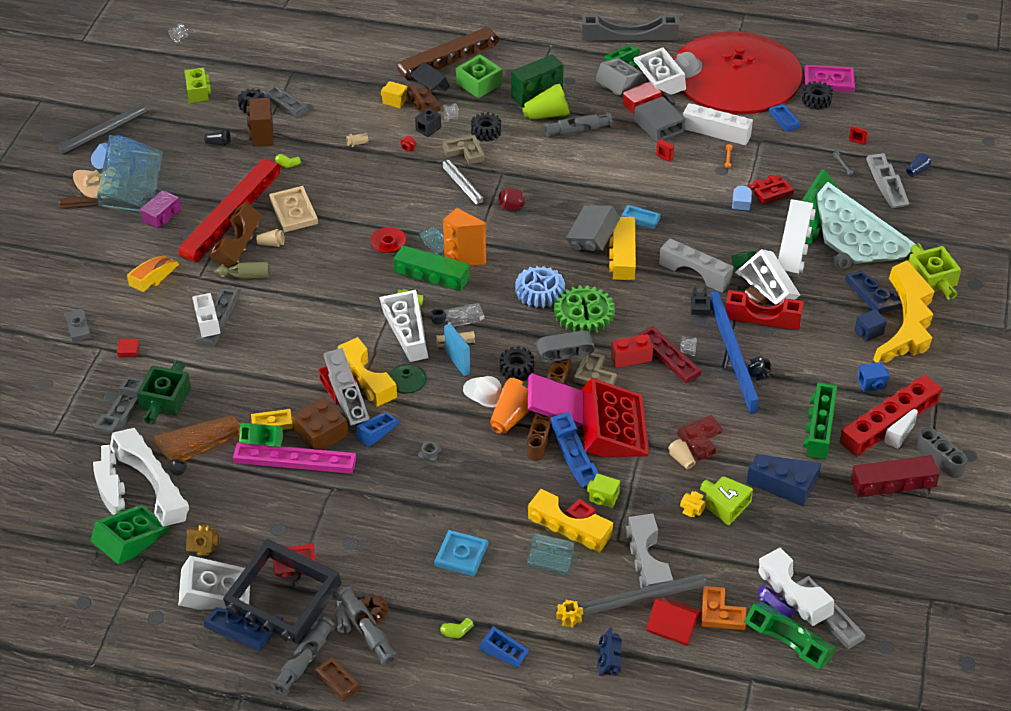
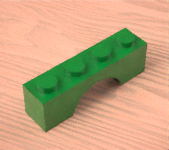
(806, 643)

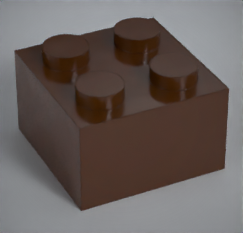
(260, 122)
(319, 424)

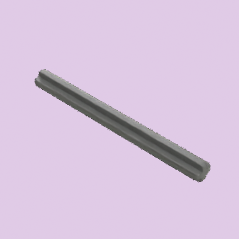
(102, 128)
(643, 594)

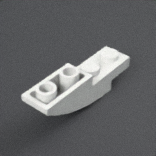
(108, 482)

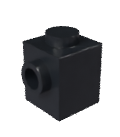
(428, 122)

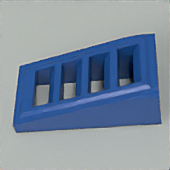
(374, 429)
(501, 638)

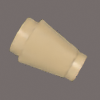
(271, 238)
(681, 453)

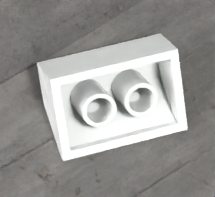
(662, 71)

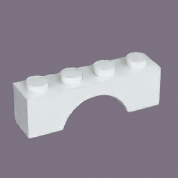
(811, 603)

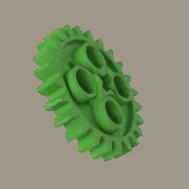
(570, 310)

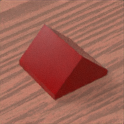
(673, 620)

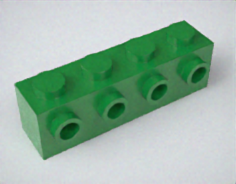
(821, 421)

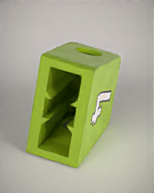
(726, 498)

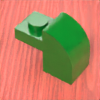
(261, 434)

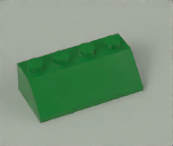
(810, 197)

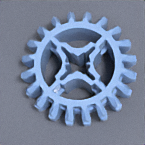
(539, 286)

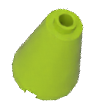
(547, 104)

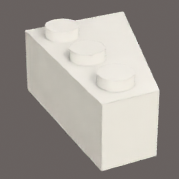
(768, 277)

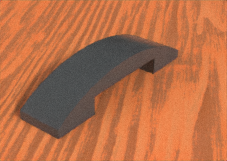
(122, 407)

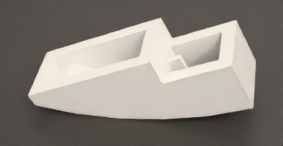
(206, 315)

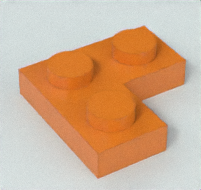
(718, 615)

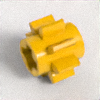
(693, 504)
(569, 613)

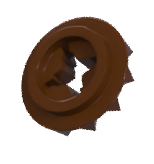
(380, 608)

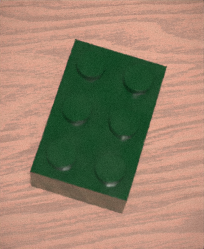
(535, 78)

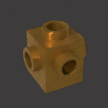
(196, 543)

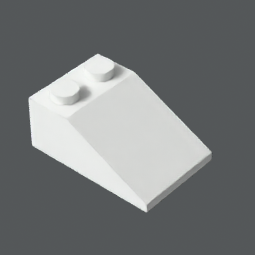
(207, 582)

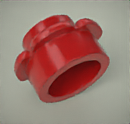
(408, 143)

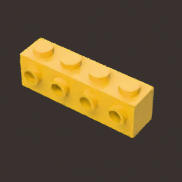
(623, 250)

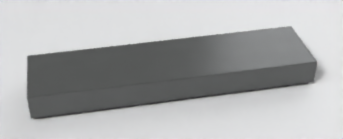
(223, 307)

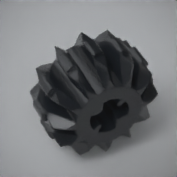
(243, 98)

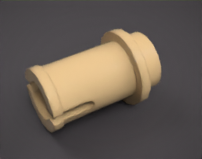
(352, 140)

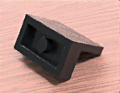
(430, 77)

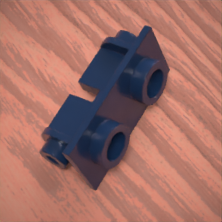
(609, 645)

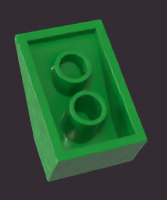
(127, 533)

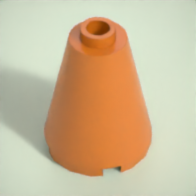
(510, 407)

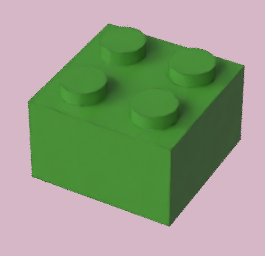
(479, 76)

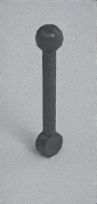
(849, 172)

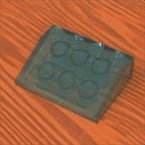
(128, 174)

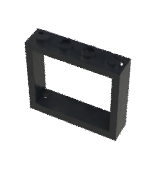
(298, 562)

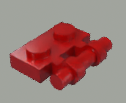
(771, 189)

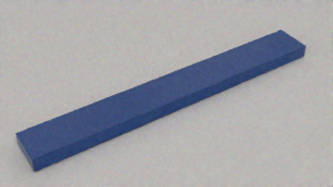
(734, 352)

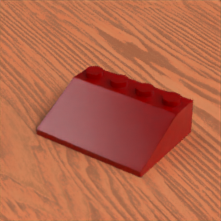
(613, 421)

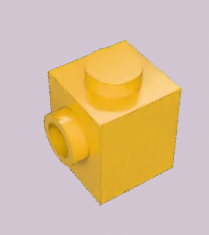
(394, 94)

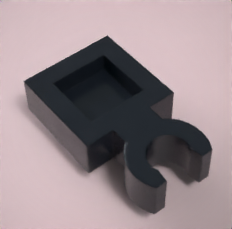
(700, 302)

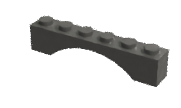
(662, 28)

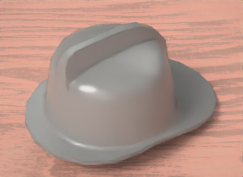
(688, 63)

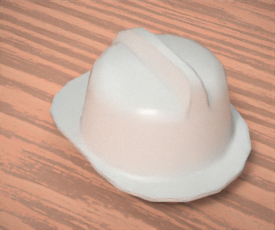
(483, 390)

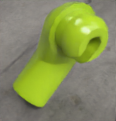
(287, 162)
(456, 630)

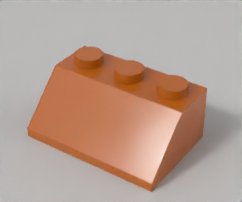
(464, 238)

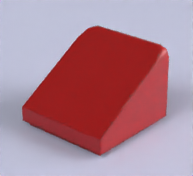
(858, 135)

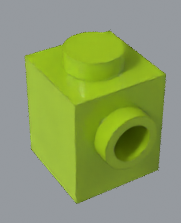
(603, 490)

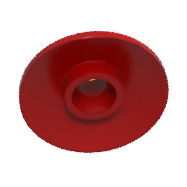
(388, 240)

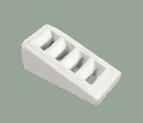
(899, 431)

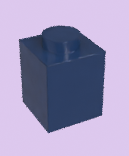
(870, 325)

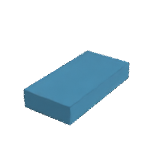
(642, 217)

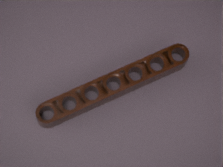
(450, 52)
(541, 425)

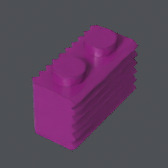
(160, 209)

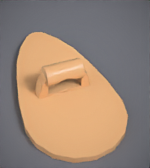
(87, 182)

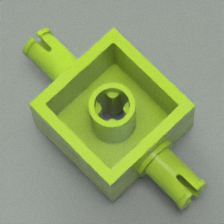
(936, 268)

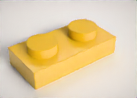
(280, 418)

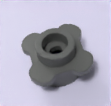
(429, 451)

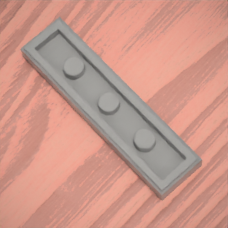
(839, 624)

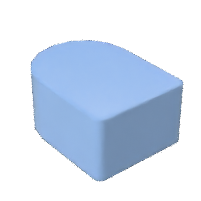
(98, 156)
(742, 198)

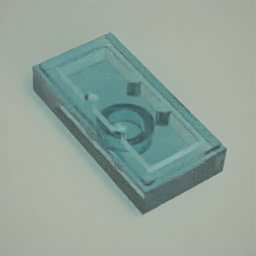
(434, 240)

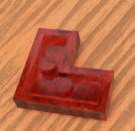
(698, 434)

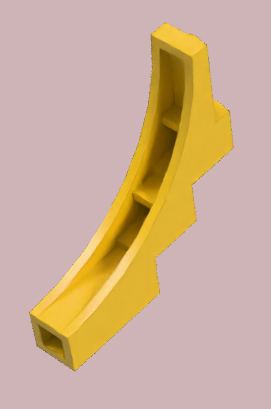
(917, 317)

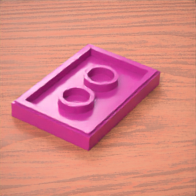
(839, 78)
(554, 398)

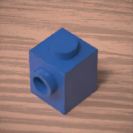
(872, 376)

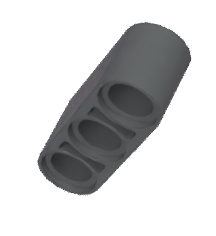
(565, 346)
(944, 453)

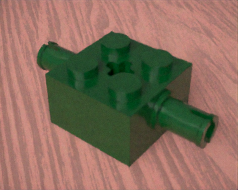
(163, 391)

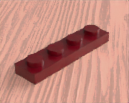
(672, 356)

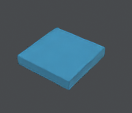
(457, 349)
(461, 553)

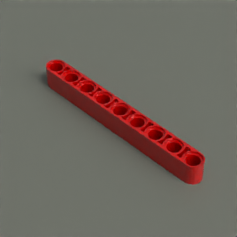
(218, 221)

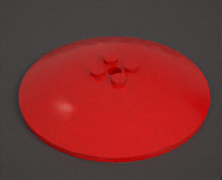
(741, 72)

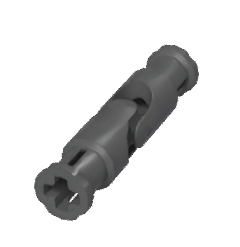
(583, 123)
(374, 637)
(302, 657)

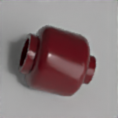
(511, 199)

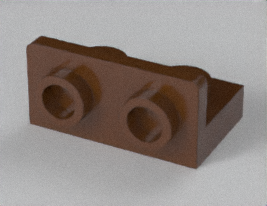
(422, 99)

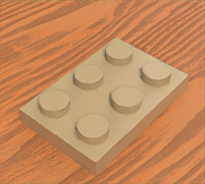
(293, 209)

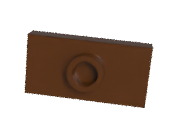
(338, 679)

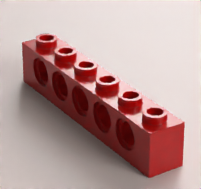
(872, 426)

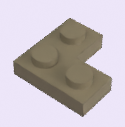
(466, 145)
(591, 368)

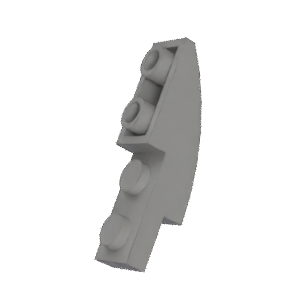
(345, 387)

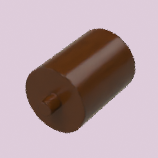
(756, 296)

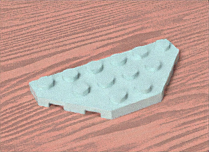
(857, 231)

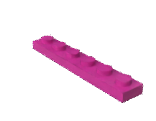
(294, 458)

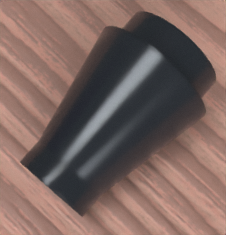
(219, 137)

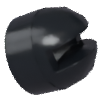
(437, 316)
(177, 467)

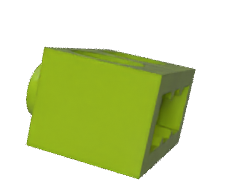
(197, 85)

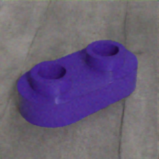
(774, 599)

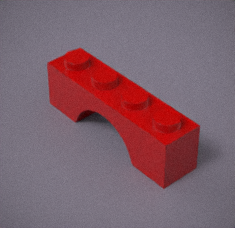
(743, 309)

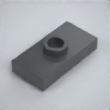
(77, 325)

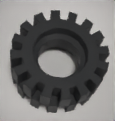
(817, 95)
(486, 126)
(516, 355)

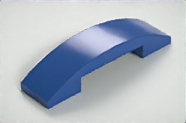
(573, 449)

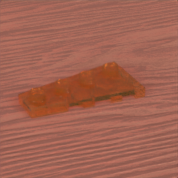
(192, 440)

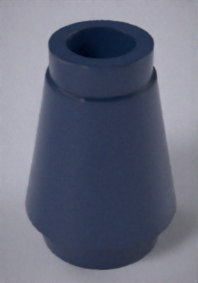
(919, 164)

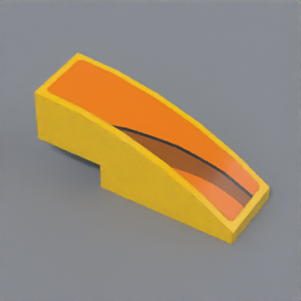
(151, 272)

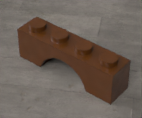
(244, 221)

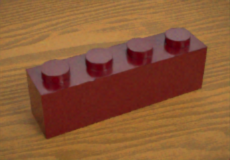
(895, 476)

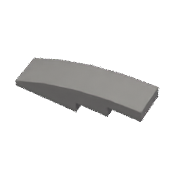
(887, 181)

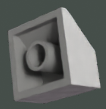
(618, 76)

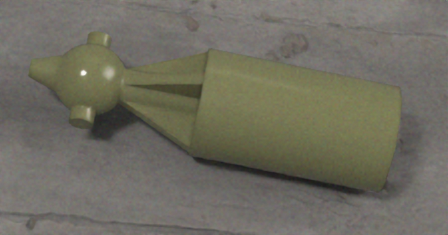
(245, 270)

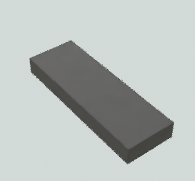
(286, 101)

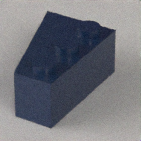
(784, 477)

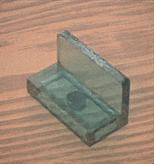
(550, 553)

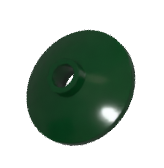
(408, 378)

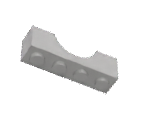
(715, 272)
(644, 534)

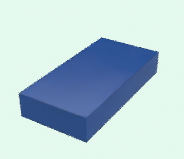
(784, 117)

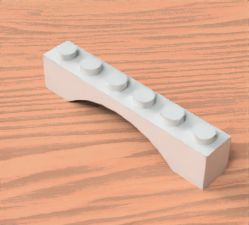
(132, 450)

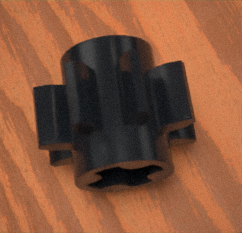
(759, 368)

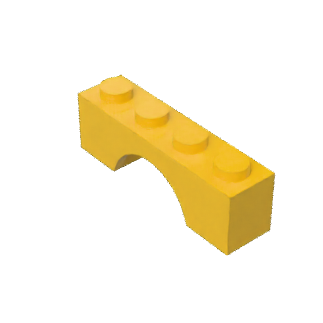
(377, 386)
(591, 531)

